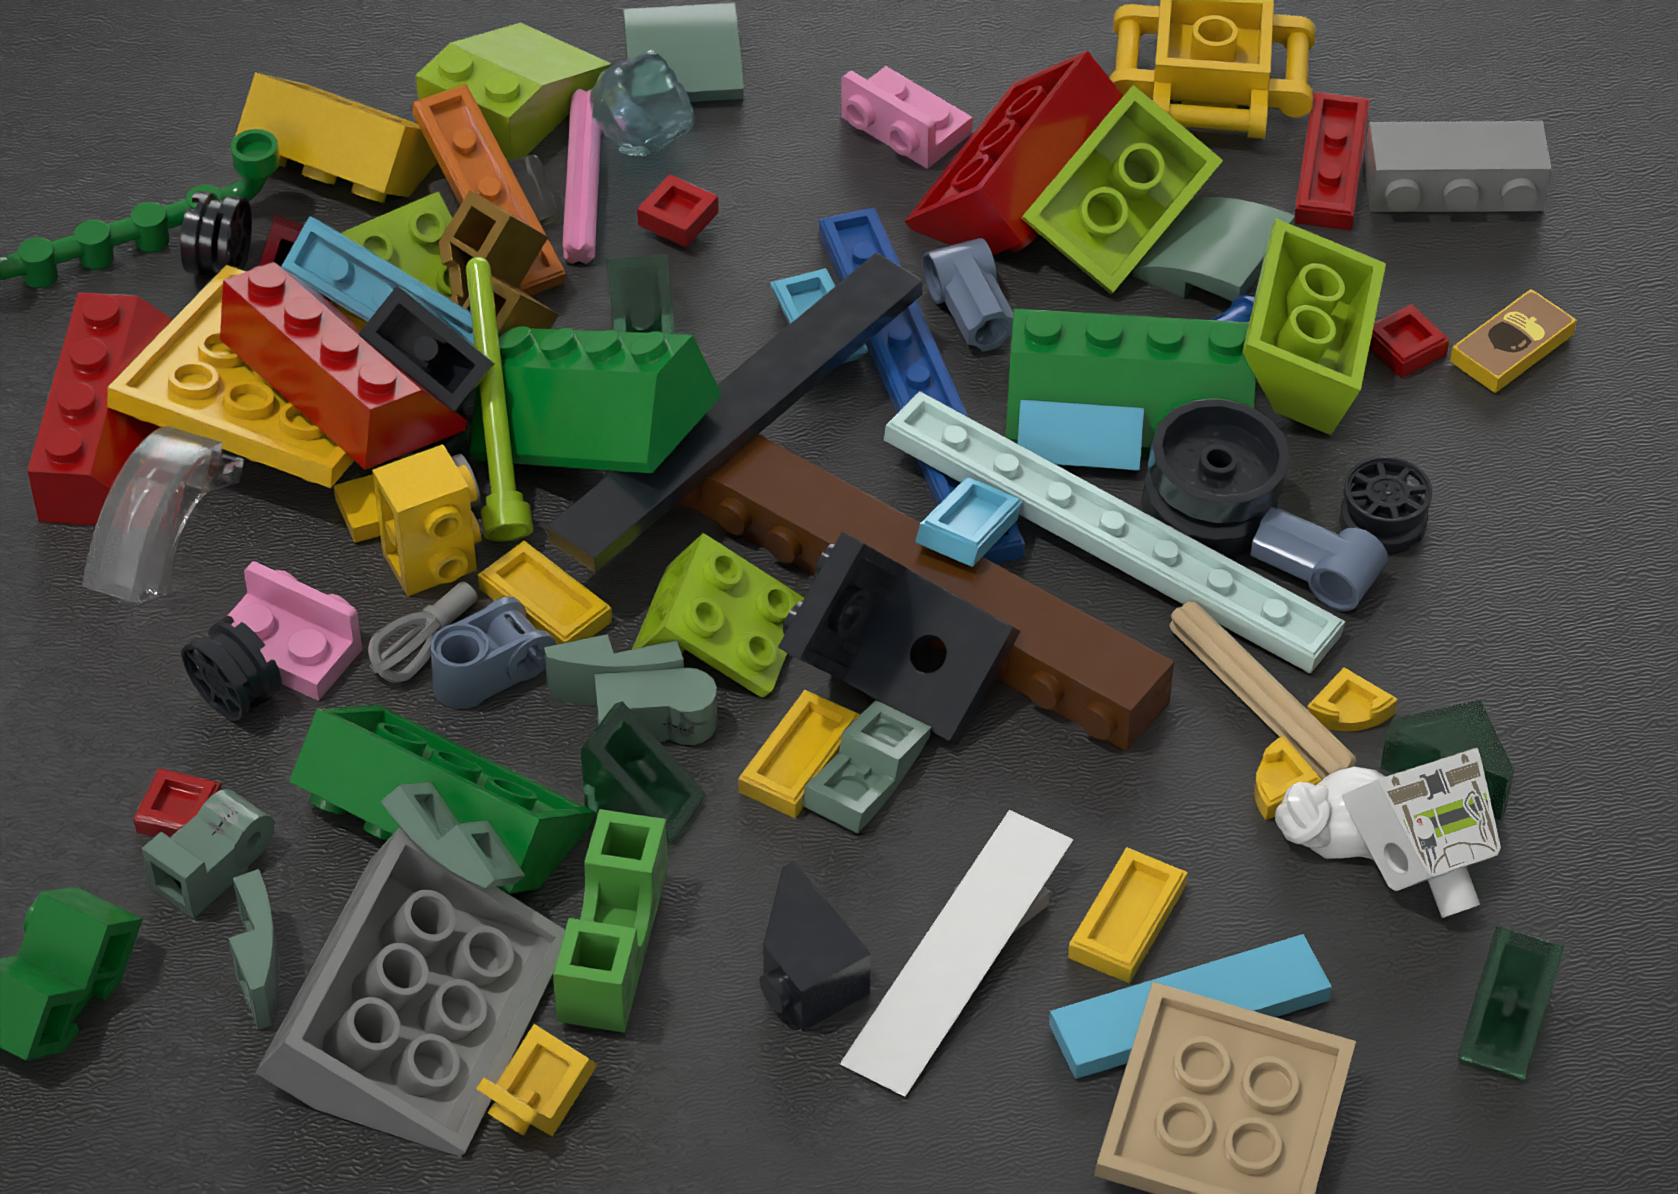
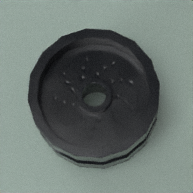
(1215, 473)

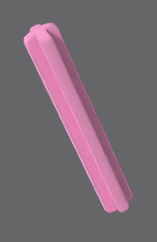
(581, 181)

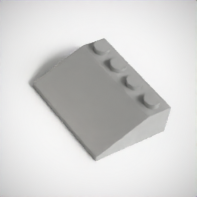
(414, 1000)

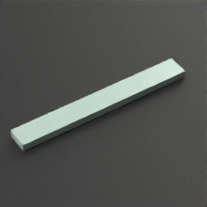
(1118, 532)

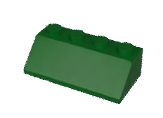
(1125, 363)
(598, 397)
(368, 751)

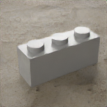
(1457, 166)

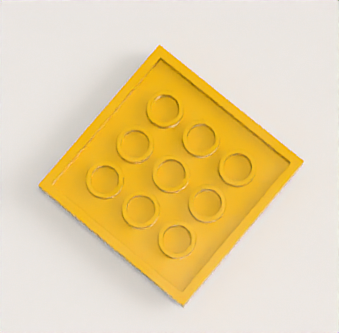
(206, 389)

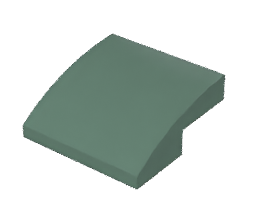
(695, 42)
(1211, 246)

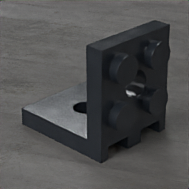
(871, 621)

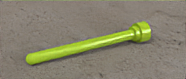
(505, 513)

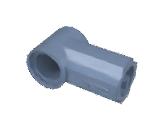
(967, 283)
(1334, 565)

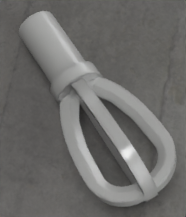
(430, 621)

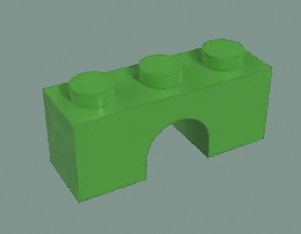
(608, 944)

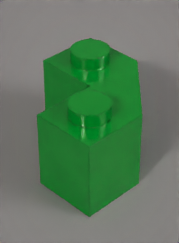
(69, 953)

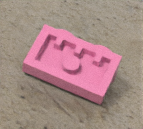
(903, 115)
(302, 628)

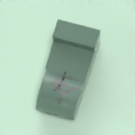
(668, 702)
(207, 851)

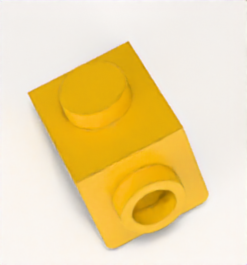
(538, 1083)

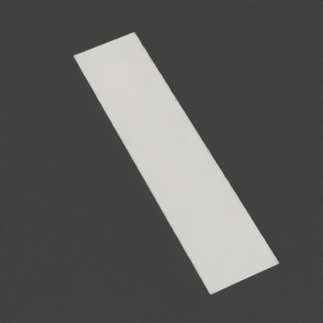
(956, 953)

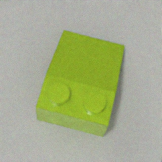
(516, 79)
(1122, 189)

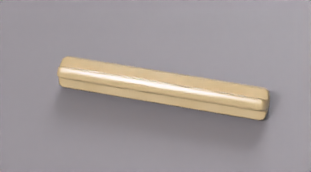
(1260, 690)

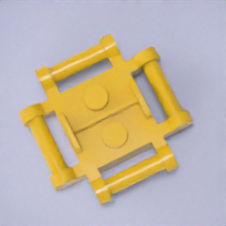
(1216, 59)

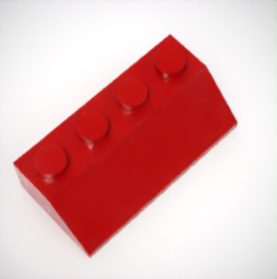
(1016, 156)
(328, 369)
(79, 437)

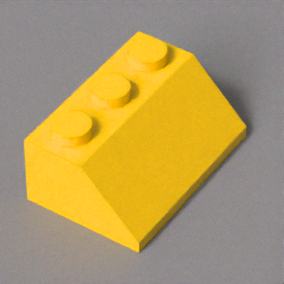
(339, 137)

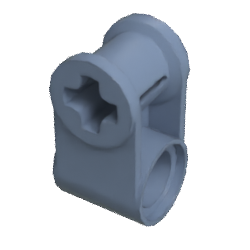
(486, 653)

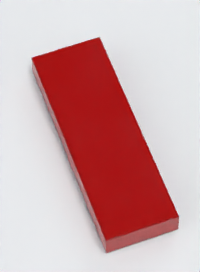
(1331, 161)

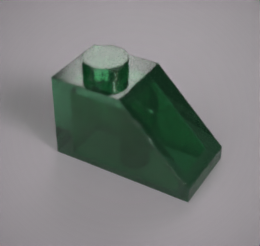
(640, 294)

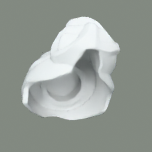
(1319, 818)

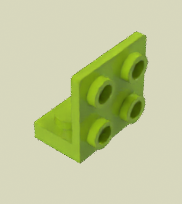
(410, 240)
(721, 614)

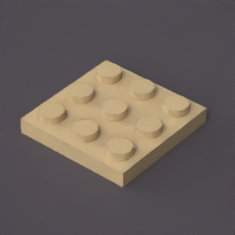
(1223, 1100)

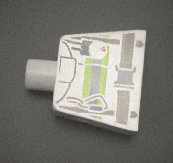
(1429, 827)

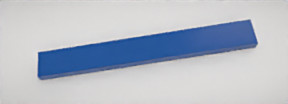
(904, 349)

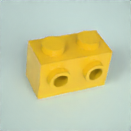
(427, 519)

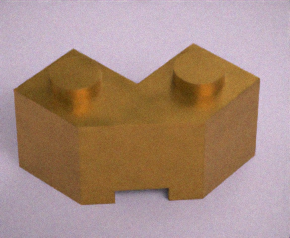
(510, 249)

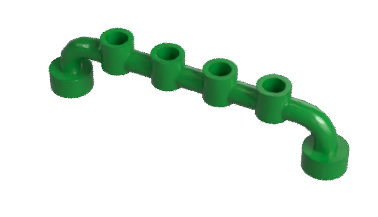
(253, 157)

